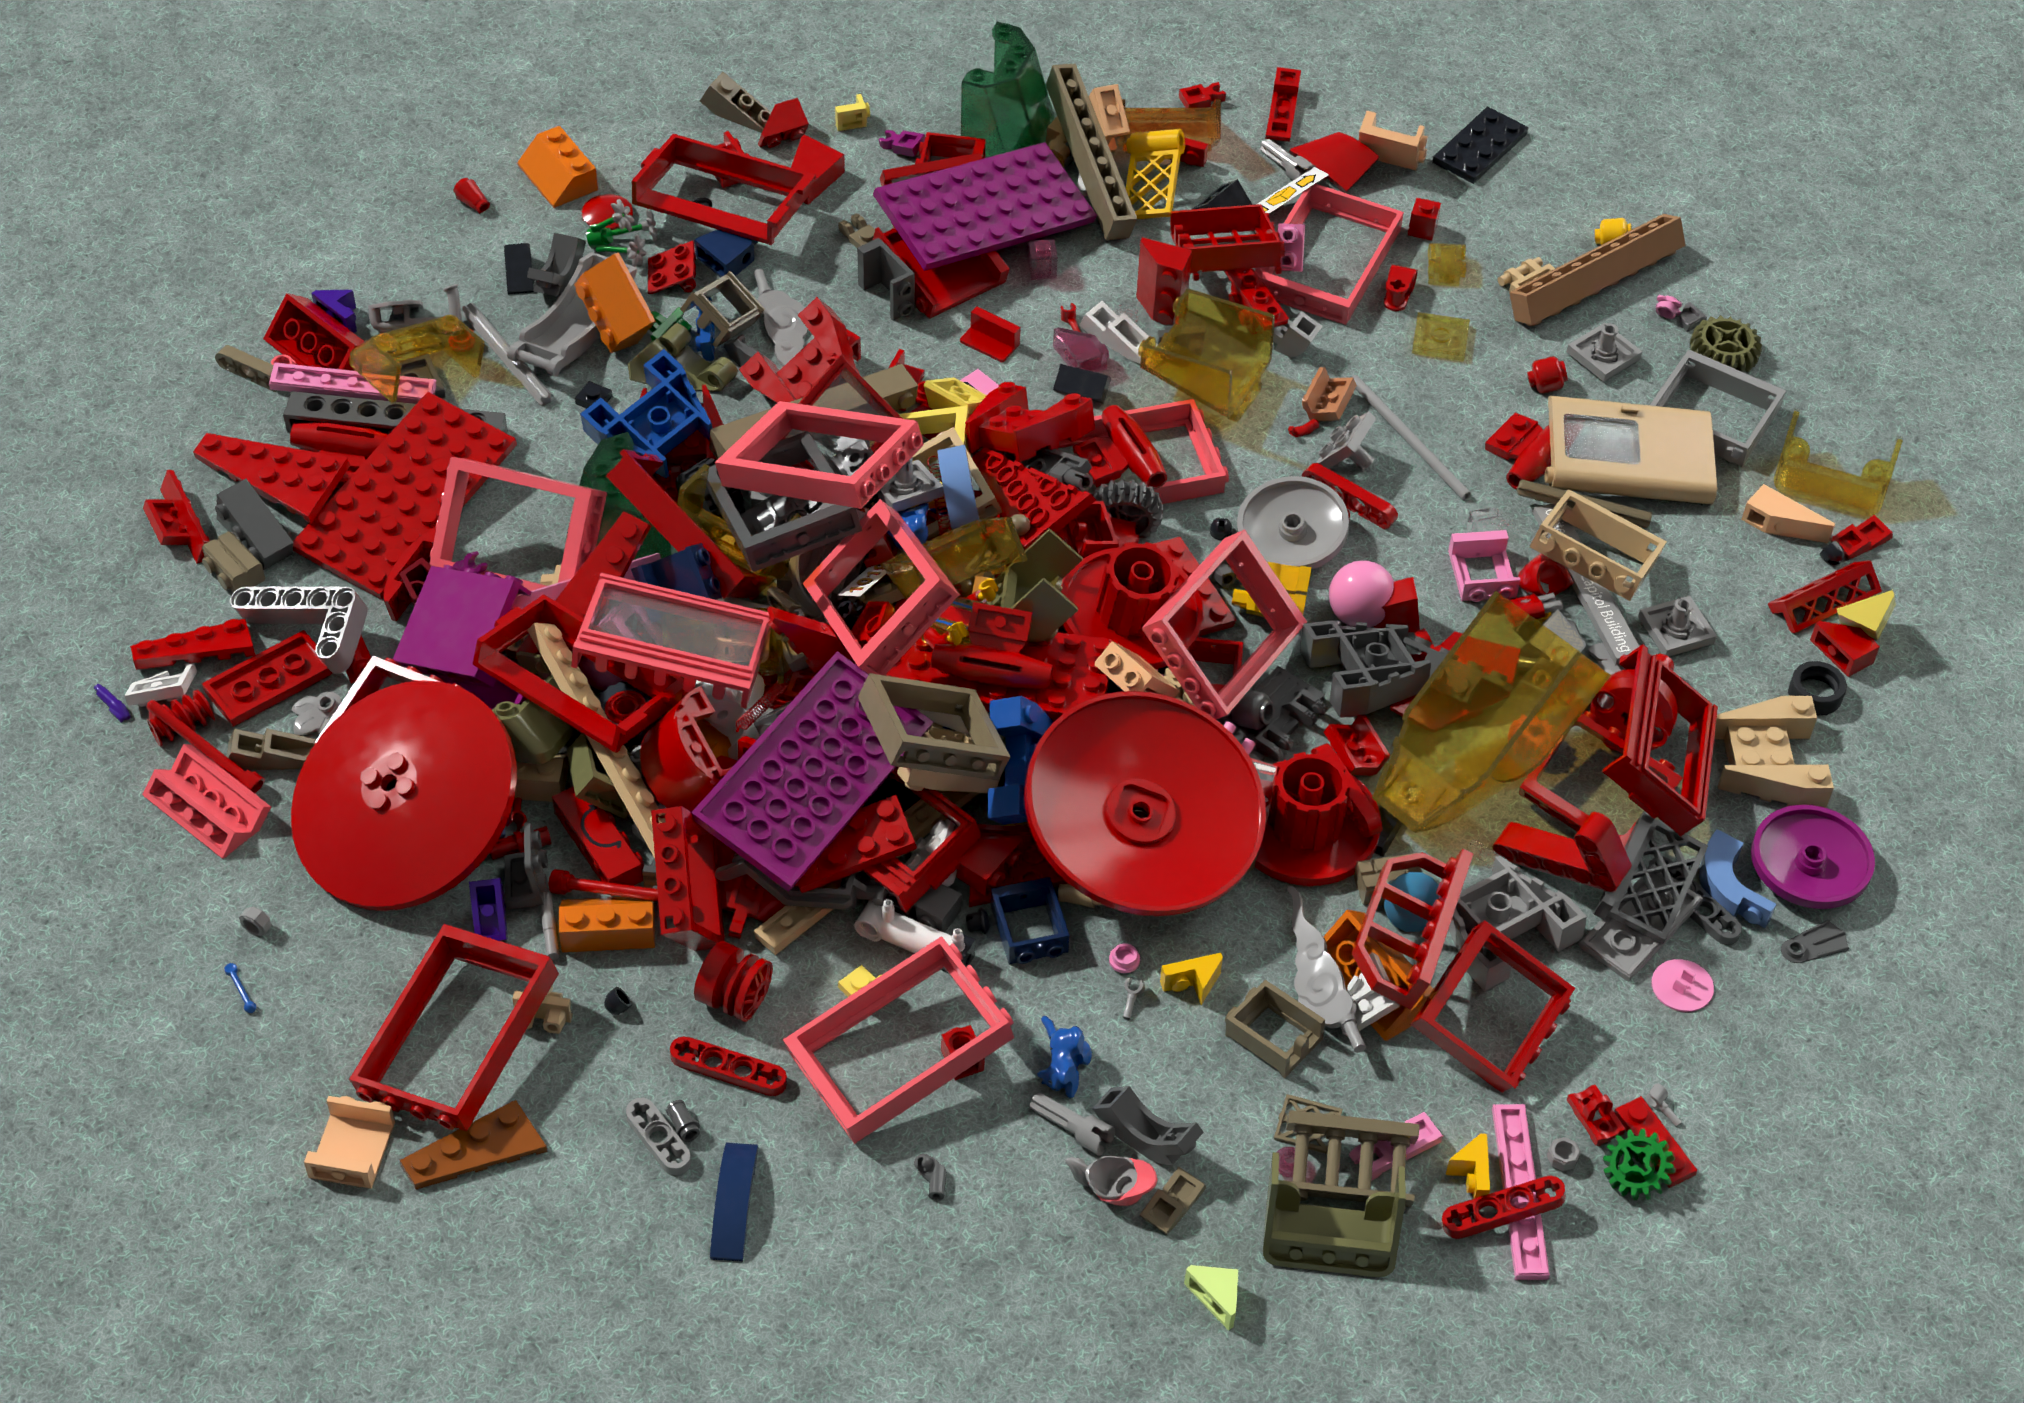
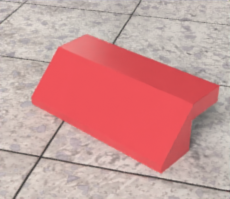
(207, 801)

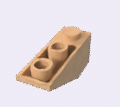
(1785, 517)

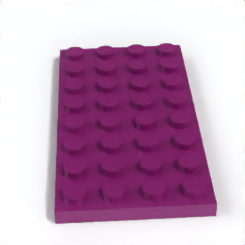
(984, 205)
(803, 776)

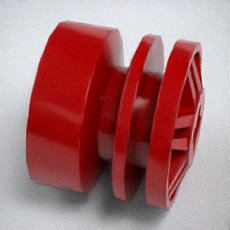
(733, 981)

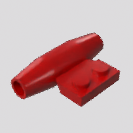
(337, 440)
(1527, 443)
(1122, 450)
(995, 651)

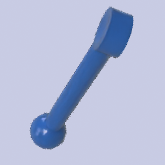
(231, 970)

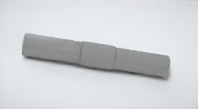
(549, 927)

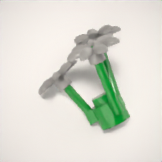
(600, 236)

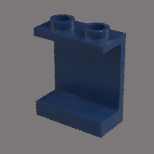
(682, 571)

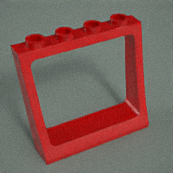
(1563, 810)

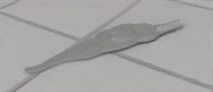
(781, 320)
(1319, 978)

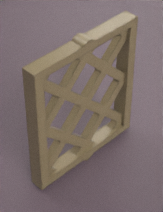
(1290, 1099)

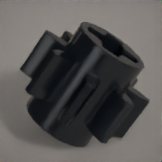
(851, 611)

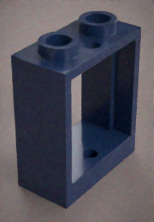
(1036, 893)

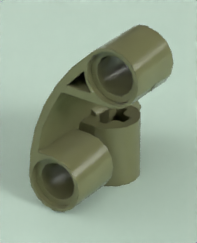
(698, 370)

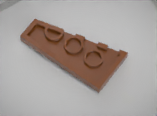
(489, 1141)

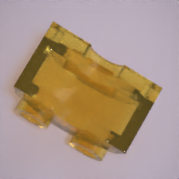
(1446, 264)

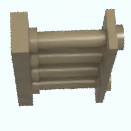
(1336, 1129)

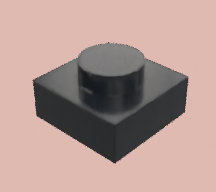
(591, 393)

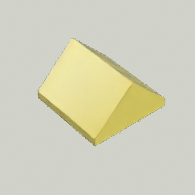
(952, 393)
(1869, 613)

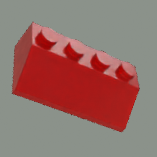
(311, 335)

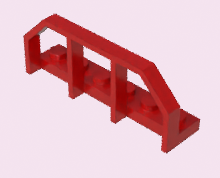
(1438, 917)

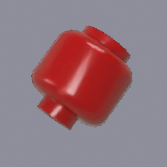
(1547, 374)

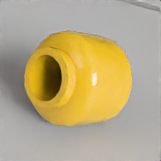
(1611, 229)

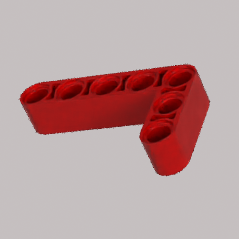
(1591, 858)

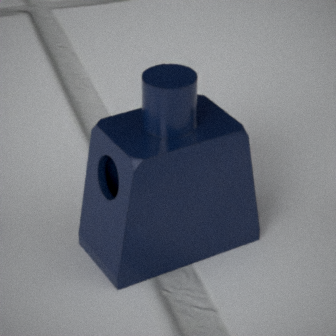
(724, 252)

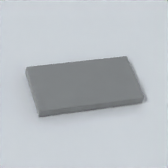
(1627, 949)

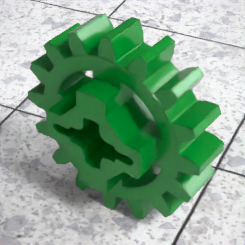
(1645, 1155)

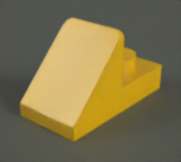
(1199, 972)
(1473, 1163)

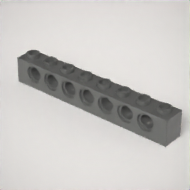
(361, 412)

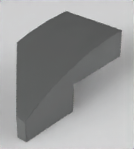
(739, 350)

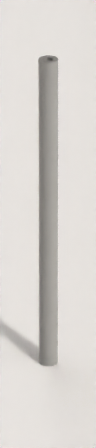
(1411, 439)

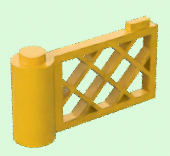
(1154, 148)

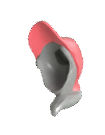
(1115, 1178)

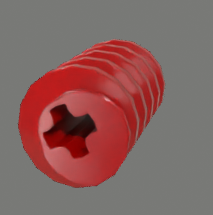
(187, 712)

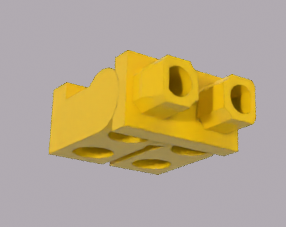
(1292, 578)

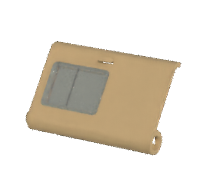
(1631, 450)

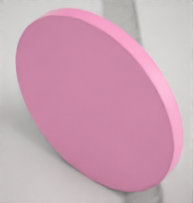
(1682, 985)

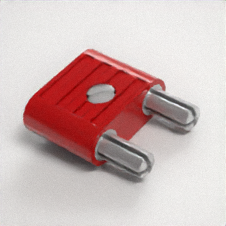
(1538, 605)

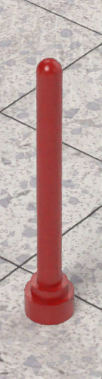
(249, 779)
(562, 882)

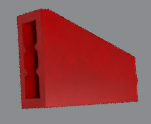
(818, 160)

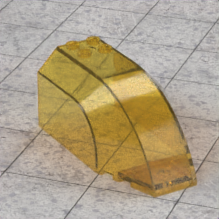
(1485, 716)

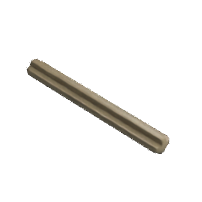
(1553, 495)

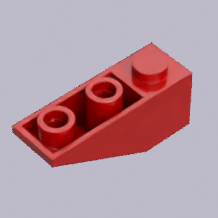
(807, 636)

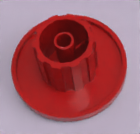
(1122, 591)
(1307, 824)

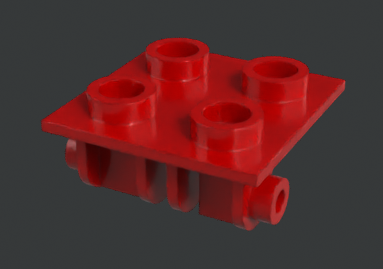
(673, 268)

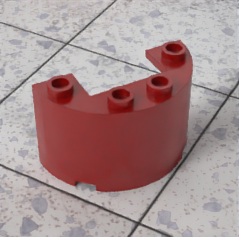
(677, 756)

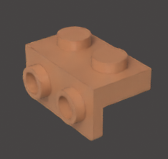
(1327, 396)

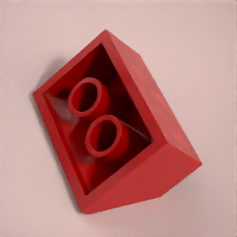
(1162, 278)

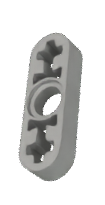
(658, 1123)

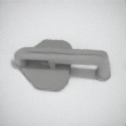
(404, 307)

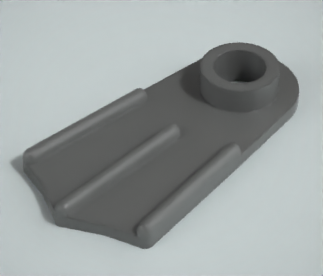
(1815, 943)

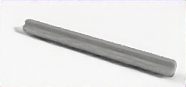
(500, 347)

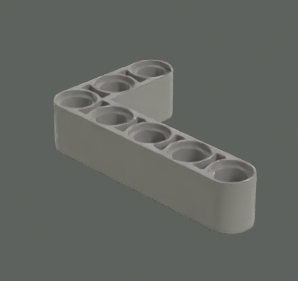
(335, 607)

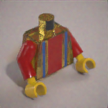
(955, 620)

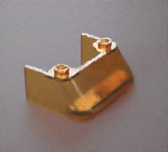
(1196, 123)

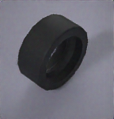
(1822, 672)

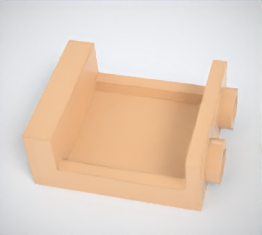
(1110, 113)
(1393, 146)
(1132, 671)

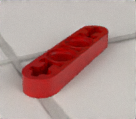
(1375, 509)
(1358, 807)
(730, 1062)
(1501, 1202)

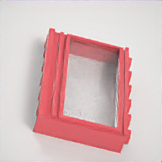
(673, 635)

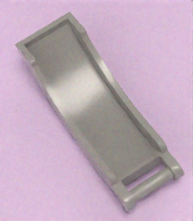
(563, 330)

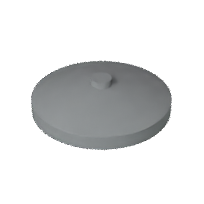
(1295, 521)

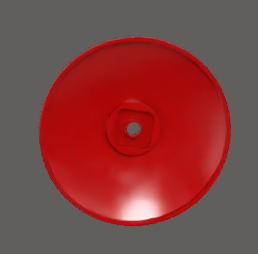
(1155, 756)
(437, 821)

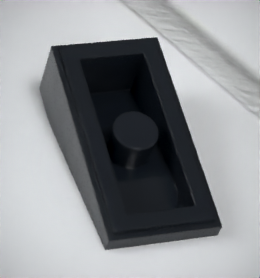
(517, 264)
(1083, 382)

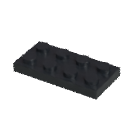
(1480, 145)

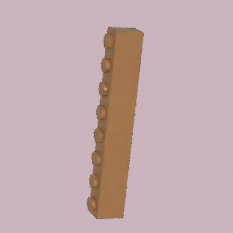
(1597, 269)

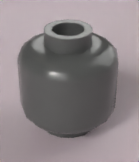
(1253, 711)

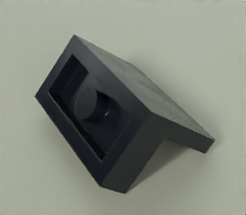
(1226, 196)

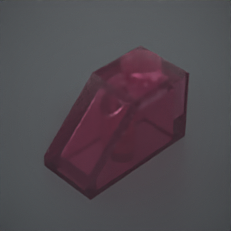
(1042, 259)
(1080, 349)

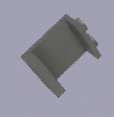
(881, 265)

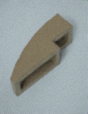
(269, 751)

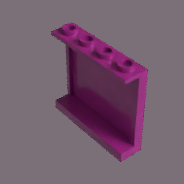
(449, 619)

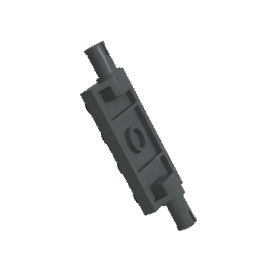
(1058, 464)

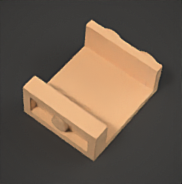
(351, 1142)

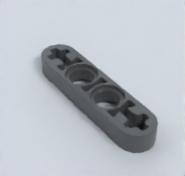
(1726, 919)

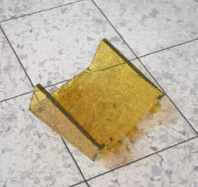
(1213, 352)

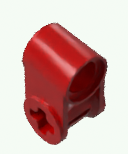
(1399, 287)

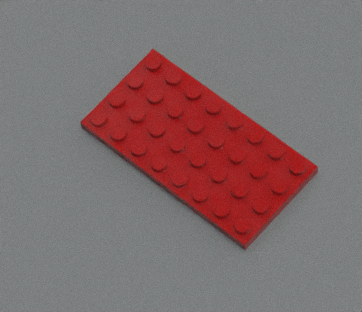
(398, 492)
(1072, 681)

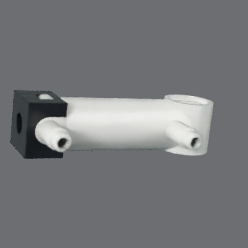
(886, 924)

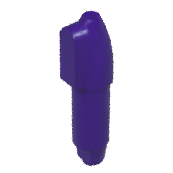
(115, 706)

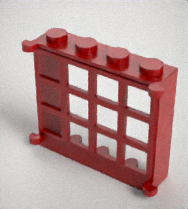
(1228, 256)

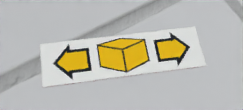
(1292, 189)

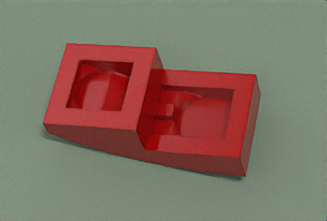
(1863, 537)

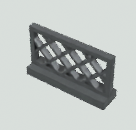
(1636, 848)

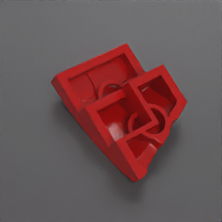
(1338, 156)

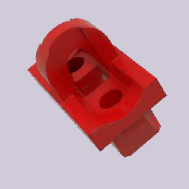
(1585, 1106)

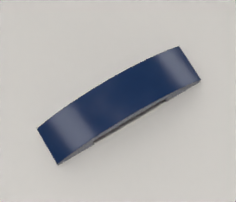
(733, 1201)

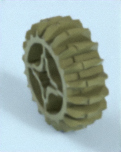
(1727, 342)

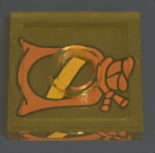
(1440, 336)

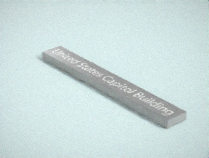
(1596, 600)

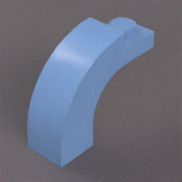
(957, 485)
(1721, 883)

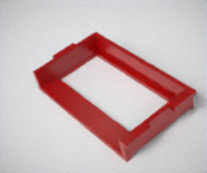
(725, 164)
(634, 480)
(545, 610)
(1631, 769)
(939, 865)

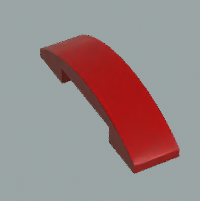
(1283, 104)
(395, 592)

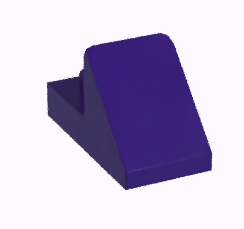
(338, 305)
(488, 908)

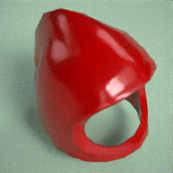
(1546, 571)

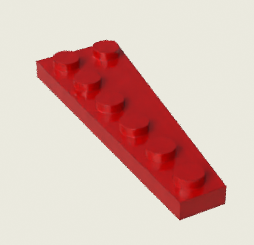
(610, 557)

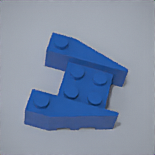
(658, 418)
(1023, 726)

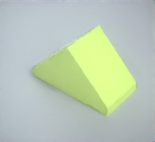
(1216, 1290)

